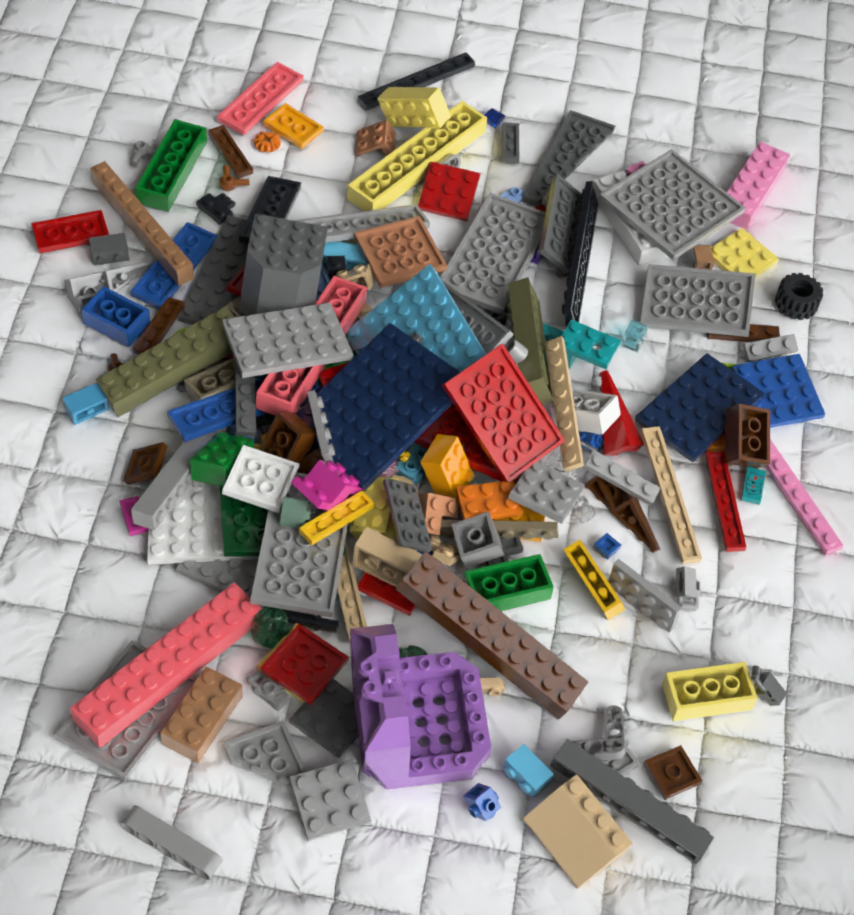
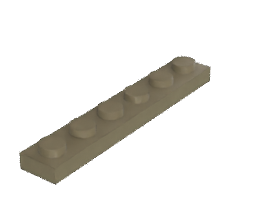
(512, 529)

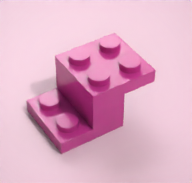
(327, 484)

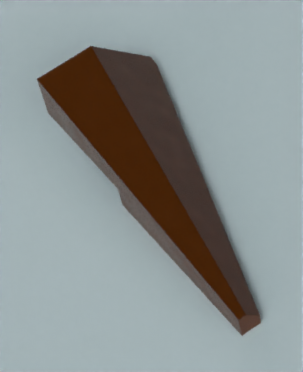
(625, 509)

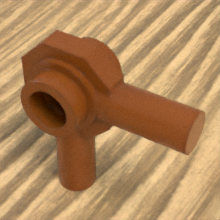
(228, 182)

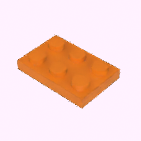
(488, 497)

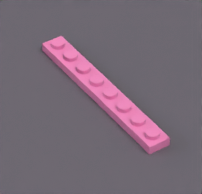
(802, 503)

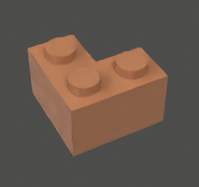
(436, 508)

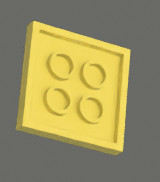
(743, 254)

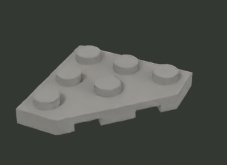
(266, 753)

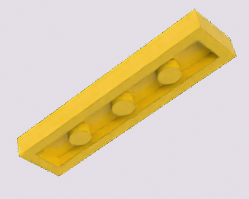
(336, 518)

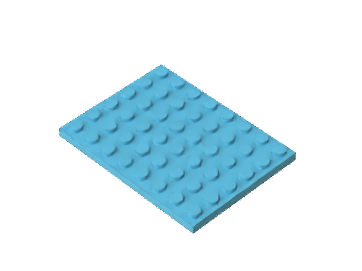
(430, 311)

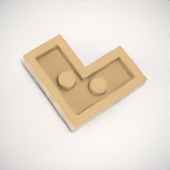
(444, 553)

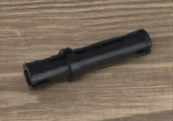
(311, 621)

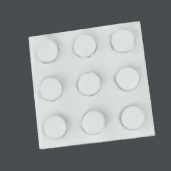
(260, 478)

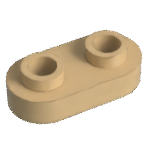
(493, 686)

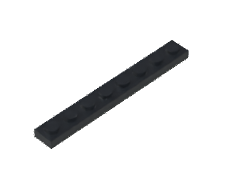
(421, 78)

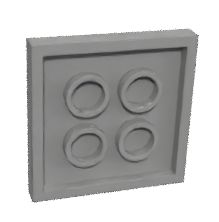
(547, 492)
(330, 800)

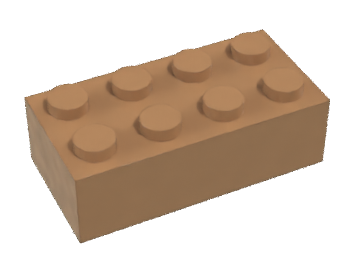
(201, 714)

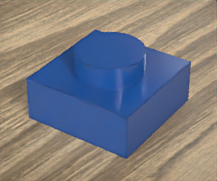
(607, 546)

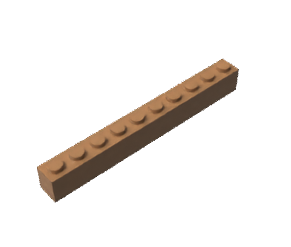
(142, 223)

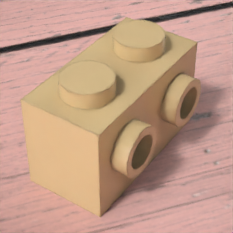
(359, 274)

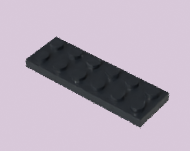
(273, 200)

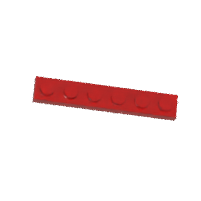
(725, 502)

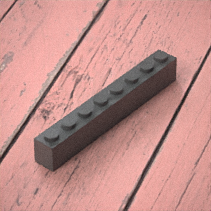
(633, 802)

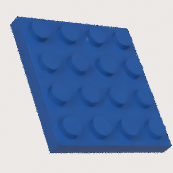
(786, 389)

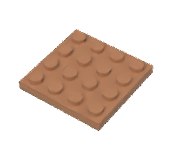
(399, 250)

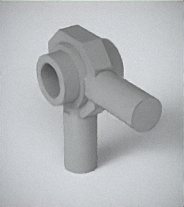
(141, 149)

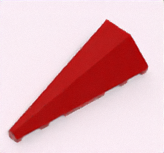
(622, 434)

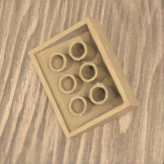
(577, 831)

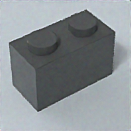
(109, 249)

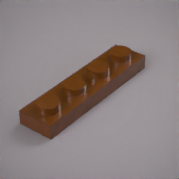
(230, 151)
(159, 325)
(756, 333)

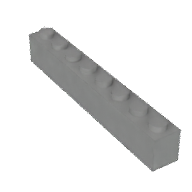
(169, 483)

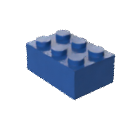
(116, 316)

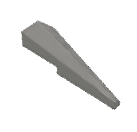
(84, 288)

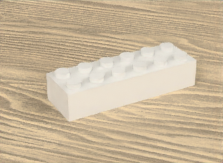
(639, 246)

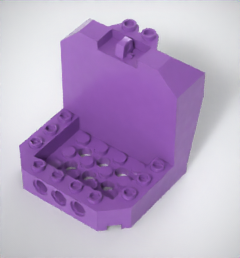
(386, 717)

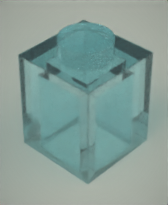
(634, 336)

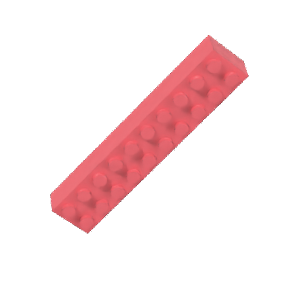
(288, 389)
(165, 665)

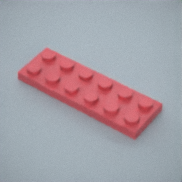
(260, 98)

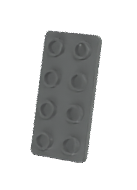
(407, 515)

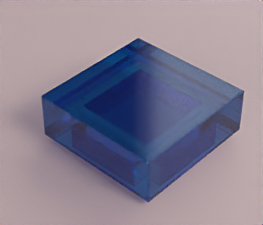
(494, 117)

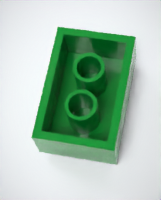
(217, 458)

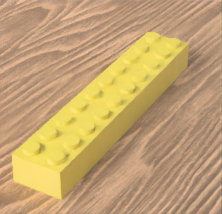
(412, 160)

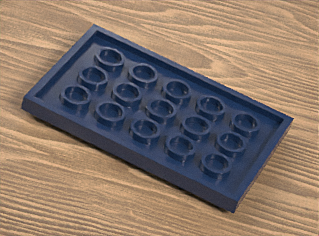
(695, 406)

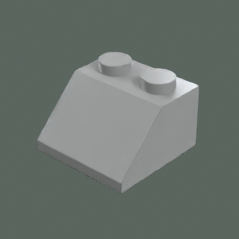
(477, 540)

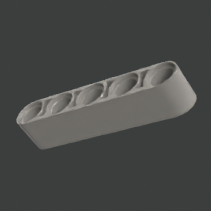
(171, 842)

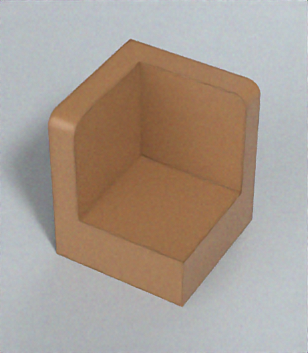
(703, 257)

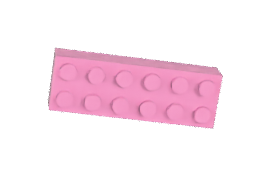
(757, 181)

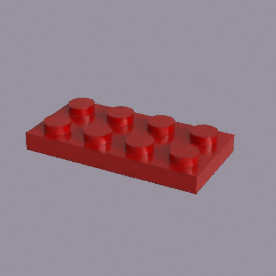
(69, 231)

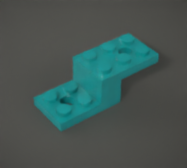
(580, 341)

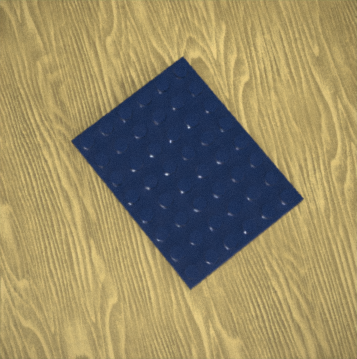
(381, 403)

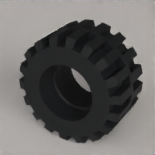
(799, 296)

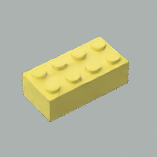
(414, 107)
(709, 691)

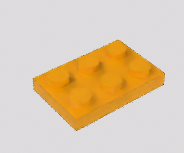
(293, 125)

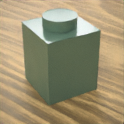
(294, 512)

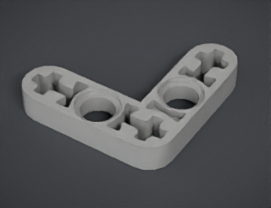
(610, 741)

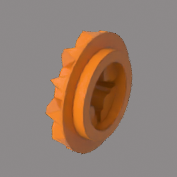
(266, 146)

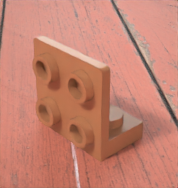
(376, 136)

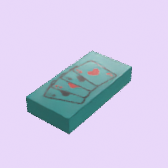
(753, 485)

